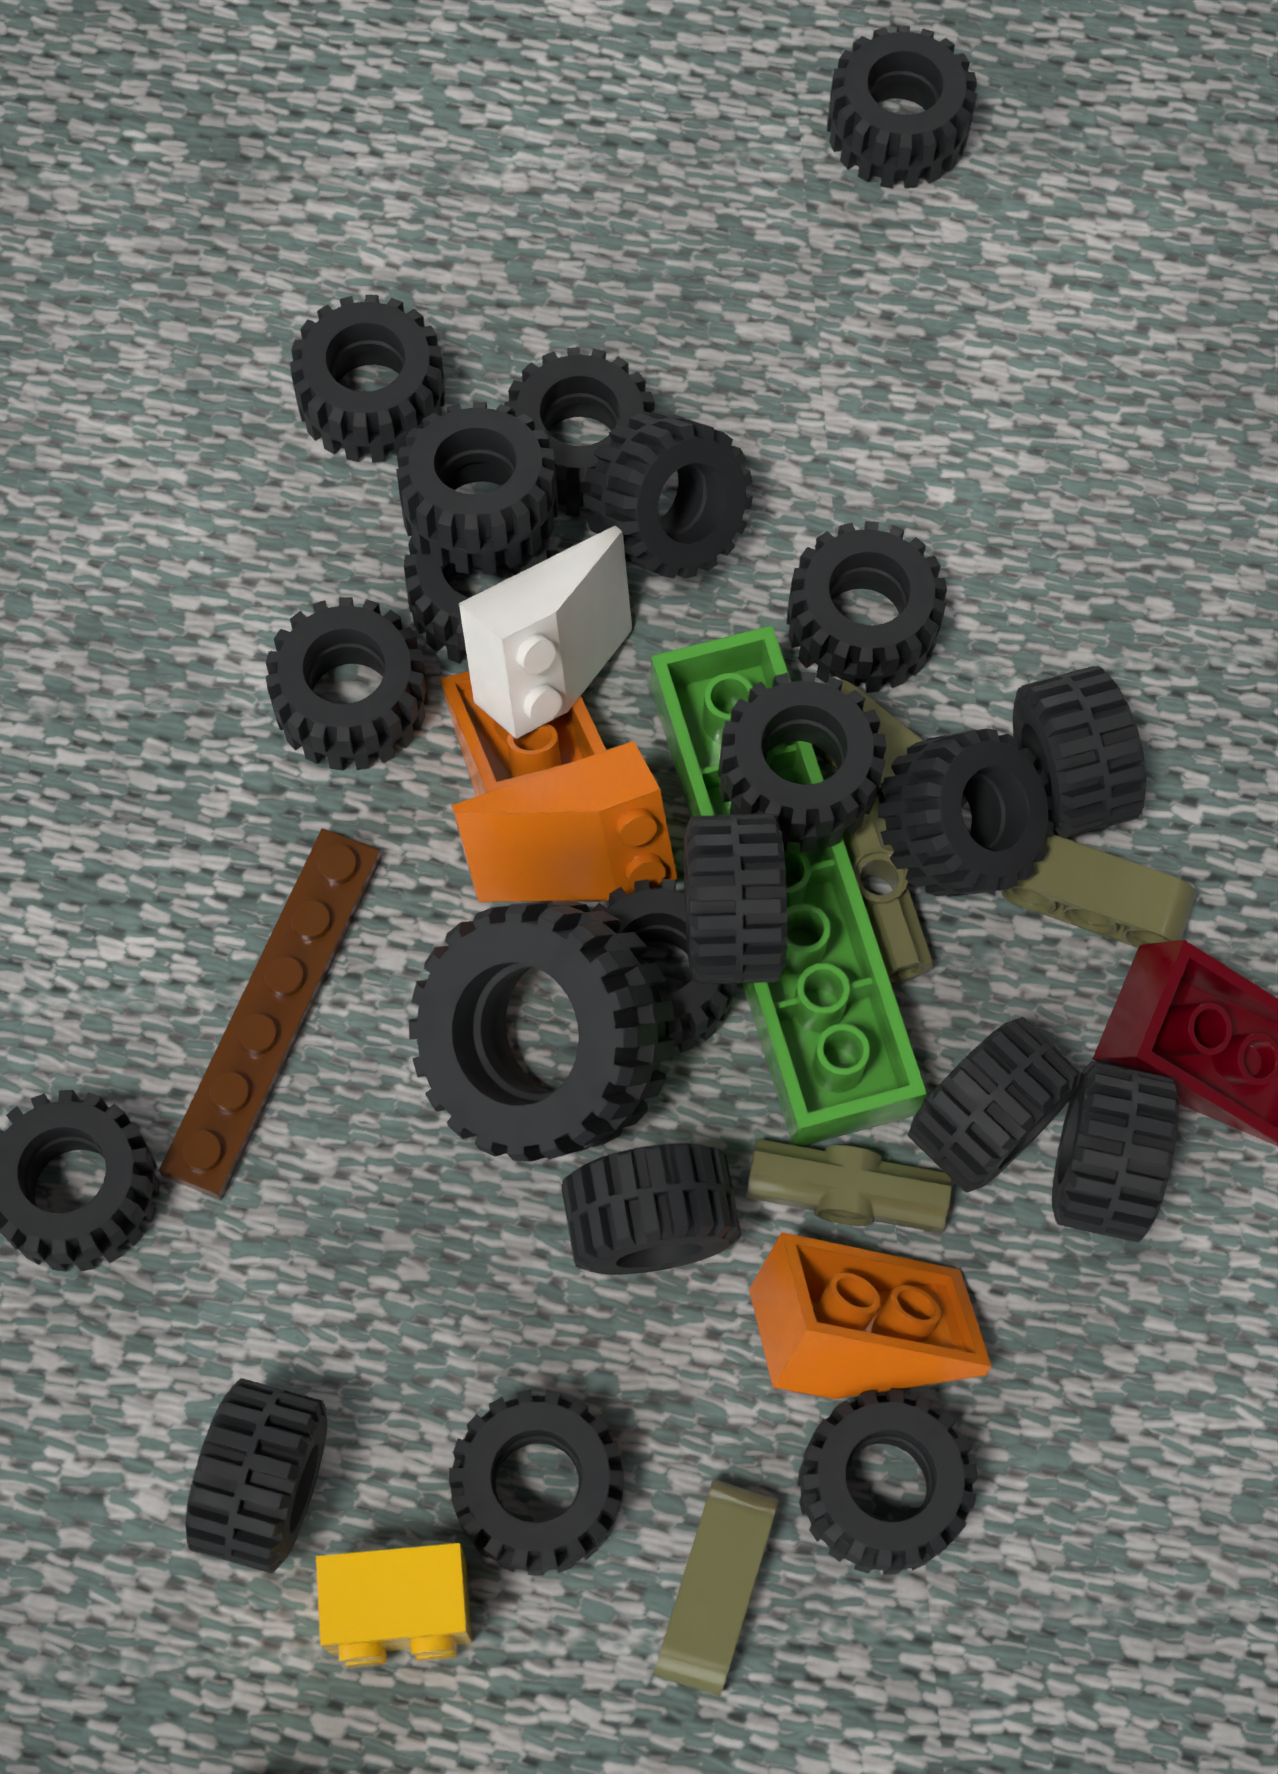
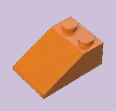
(500, 759)
(569, 832)
(862, 1320)

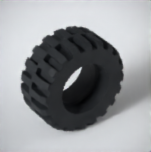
(467, 1043)

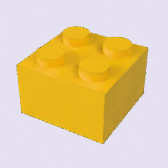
(394, 1603)

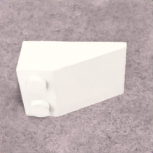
(547, 632)

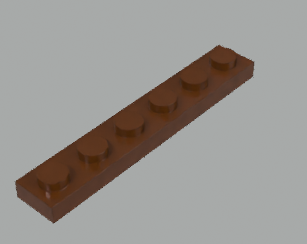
(270, 1015)

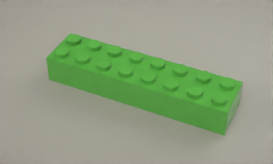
(832, 1015)

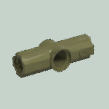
(891, 914)
(849, 1186)

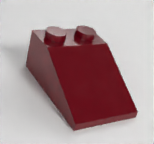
(1204, 1030)

